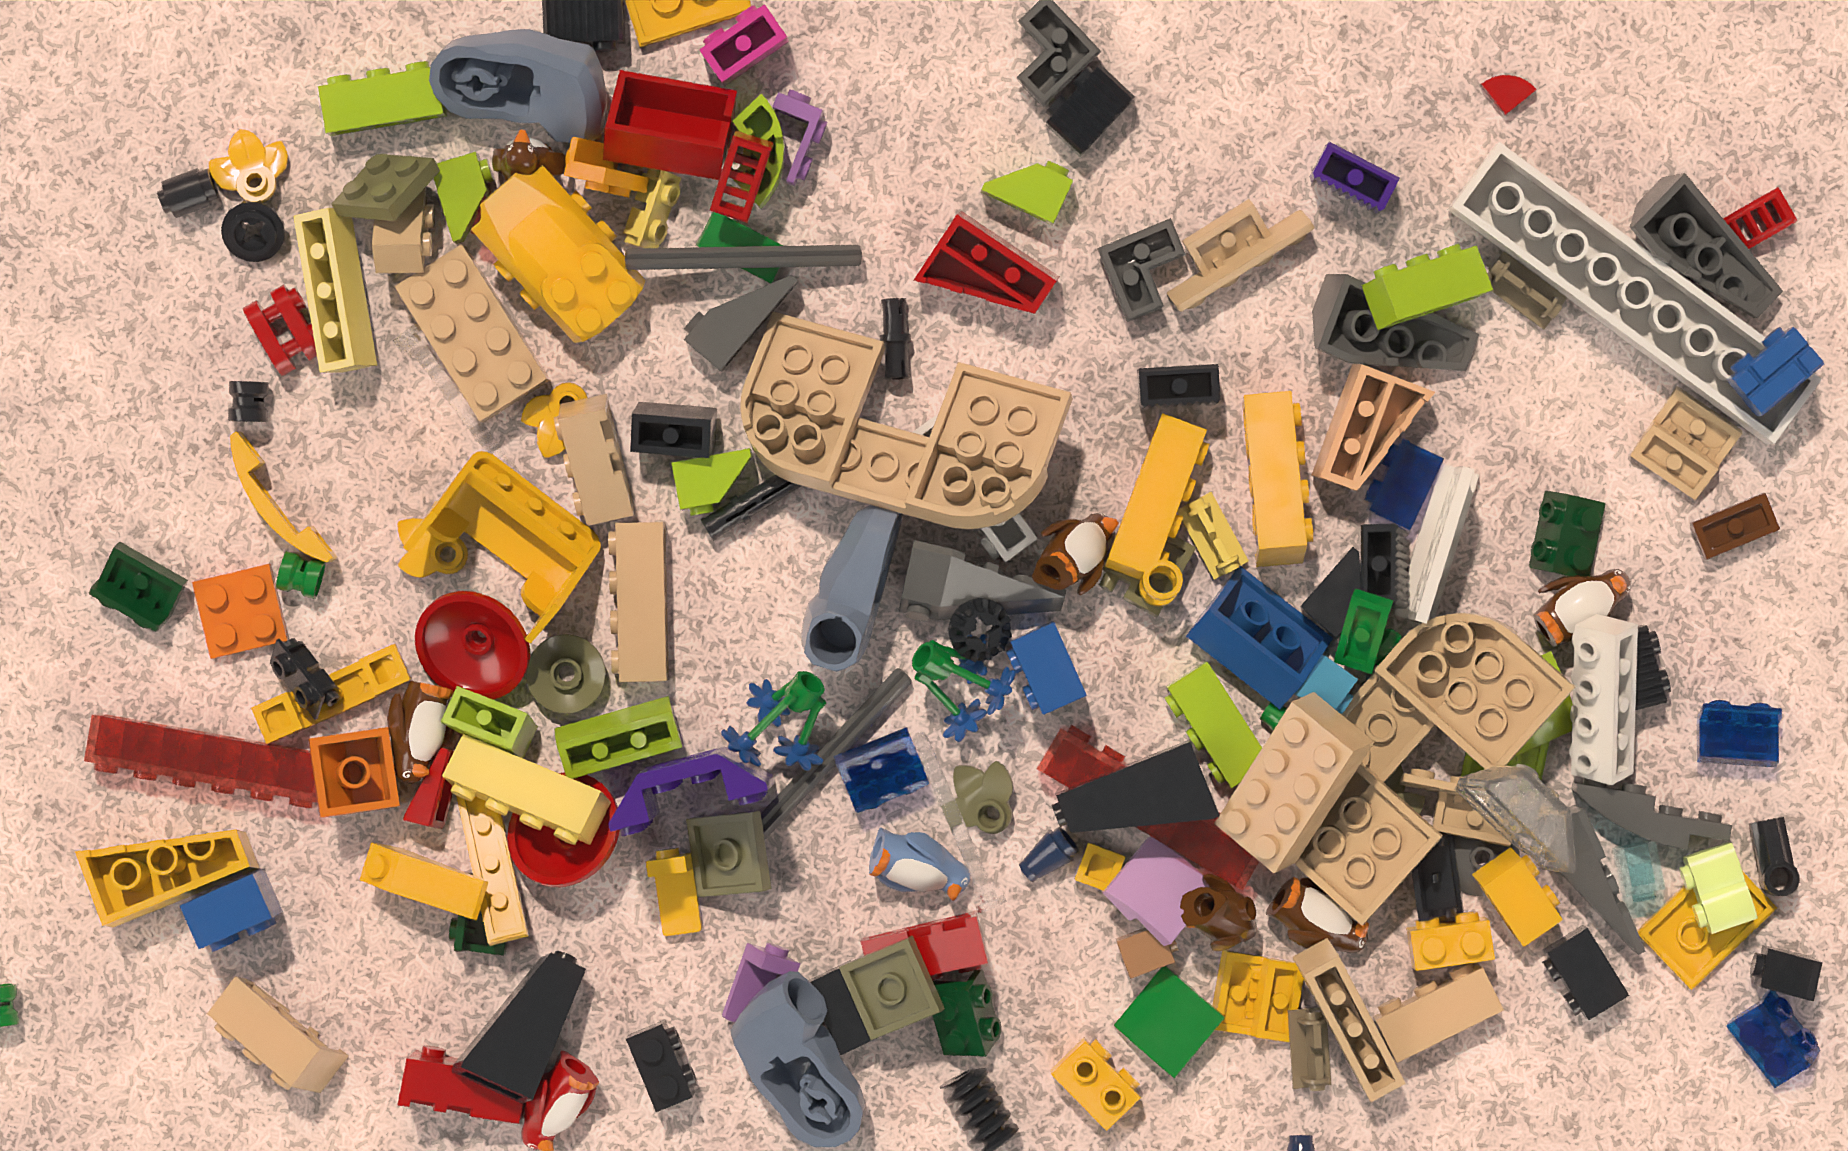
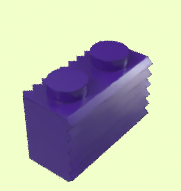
(1354, 178)

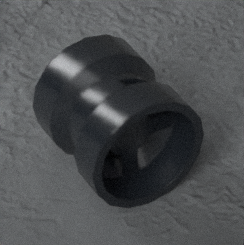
(248, 401)

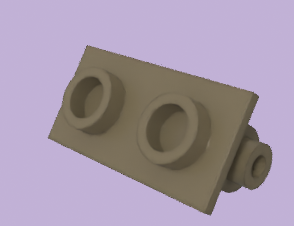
(1525, 290)
(1309, 1049)

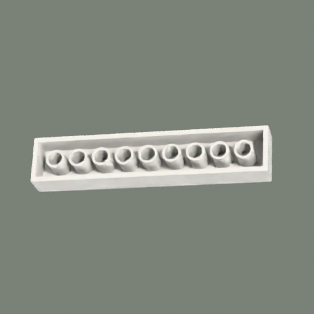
(1619, 284)

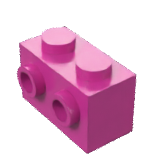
(744, 44)

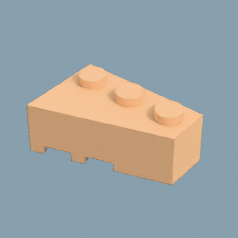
(1365, 424)

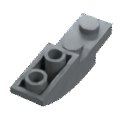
(1635, 812)

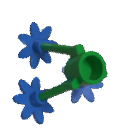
(935, 663)
(799, 695)

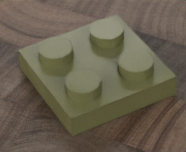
(385, 187)
(728, 854)
(891, 988)

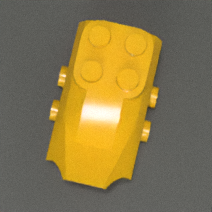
(557, 253)

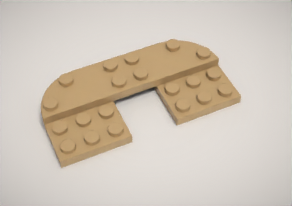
(972, 471)
(1452, 674)

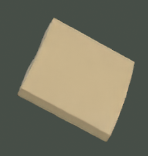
(1686, 443)

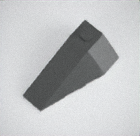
(1697, 242)
(1348, 332)
(942, 581)
(1597, 882)

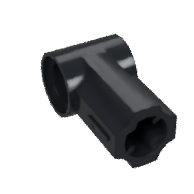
(1773, 851)

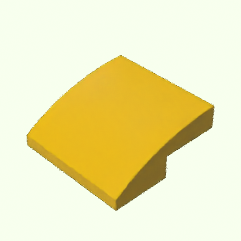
(1256, 994)

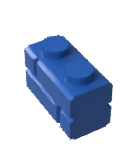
(1775, 370)

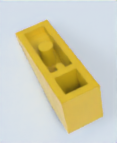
(423, 880)

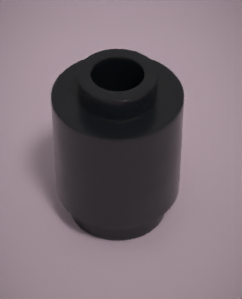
(188, 192)

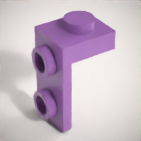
(797, 106)
(754, 972)

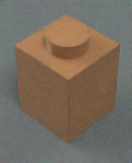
(1144, 952)

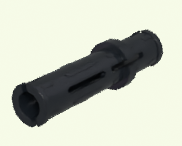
(747, 505)

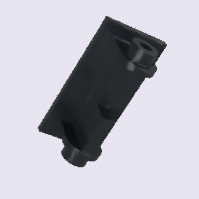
(292, 664)

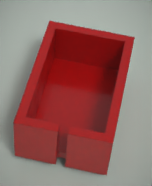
(669, 125)

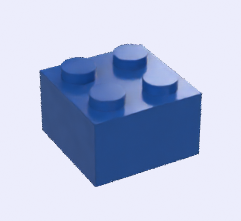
(1047, 668)
(231, 909)

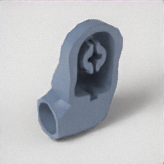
(523, 80)
(850, 590)
(798, 1062)

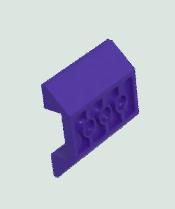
(640, 805)

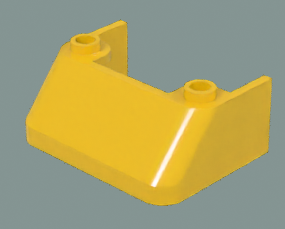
(519, 528)

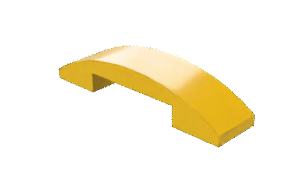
(246, 463)
(357, 684)

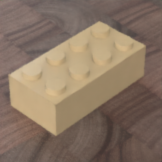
(472, 333)
(1294, 782)

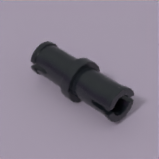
(895, 338)

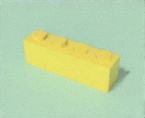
(335, 291)
(525, 789)

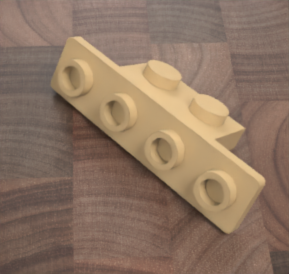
(1231, 248)
(1452, 812)

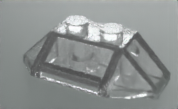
(1524, 813)

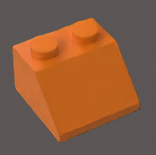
(354, 772)

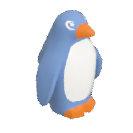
(916, 864)

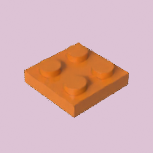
(240, 611)

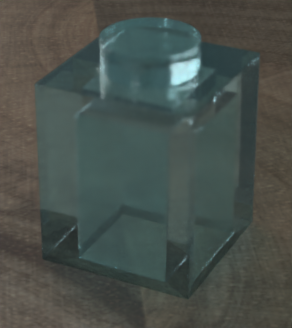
(1639, 870)

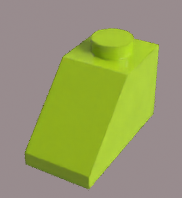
(461, 188)
(1033, 190)
(708, 480)
(490, 721)

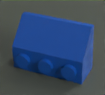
(1259, 637)

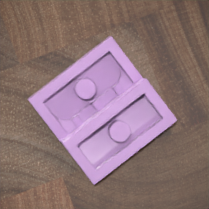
(1153, 887)

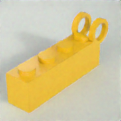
(1154, 505)

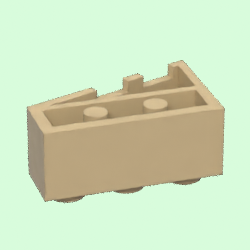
(594, 460)
(274, 1037)

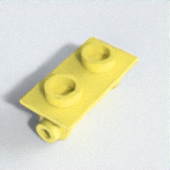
(650, 226)
(1212, 535)

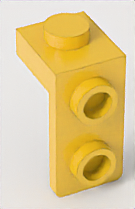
(675, 891)

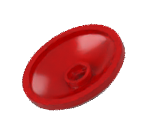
(460, 657)
(554, 861)

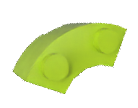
(762, 122)

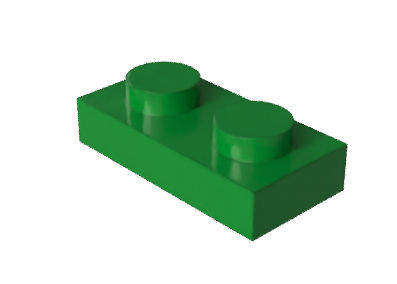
(1363, 631)

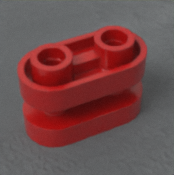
(289, 306)

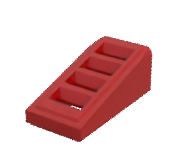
(752, 143)
(1781, 207)
(433, 796)

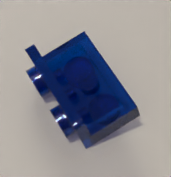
(1403, 483)
(1738, 734)
(881, 770)
(1775, 1038)

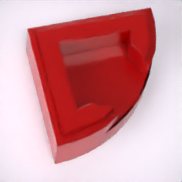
(1507, 91)

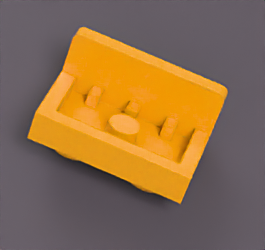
(586, 162)

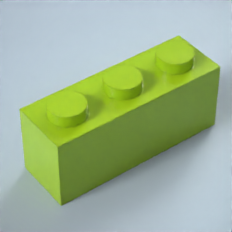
(379, 100)
(1426, 285)
(1214, 723)
(617, 737)

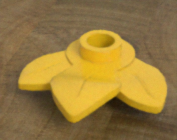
(248, 161)
(541, 412)
(426, 553)

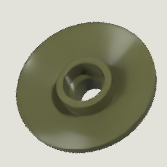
(545, 679)

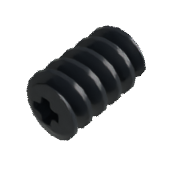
(981, 1109)

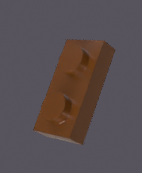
(1734, 526)

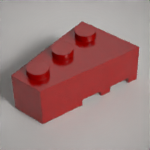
(986, 266)

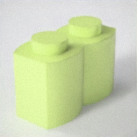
(1718, 887)

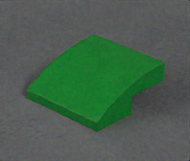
(1169, 1021)

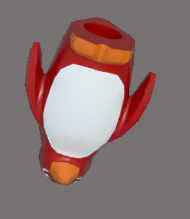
(558, 1101)

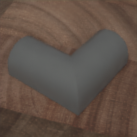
(1065, 53)
(1129, 264)

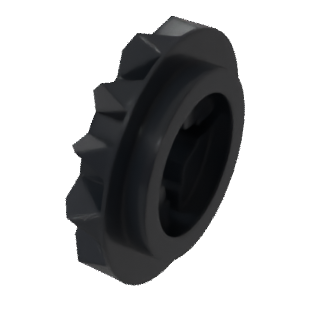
(254, 247)
(964, 622)

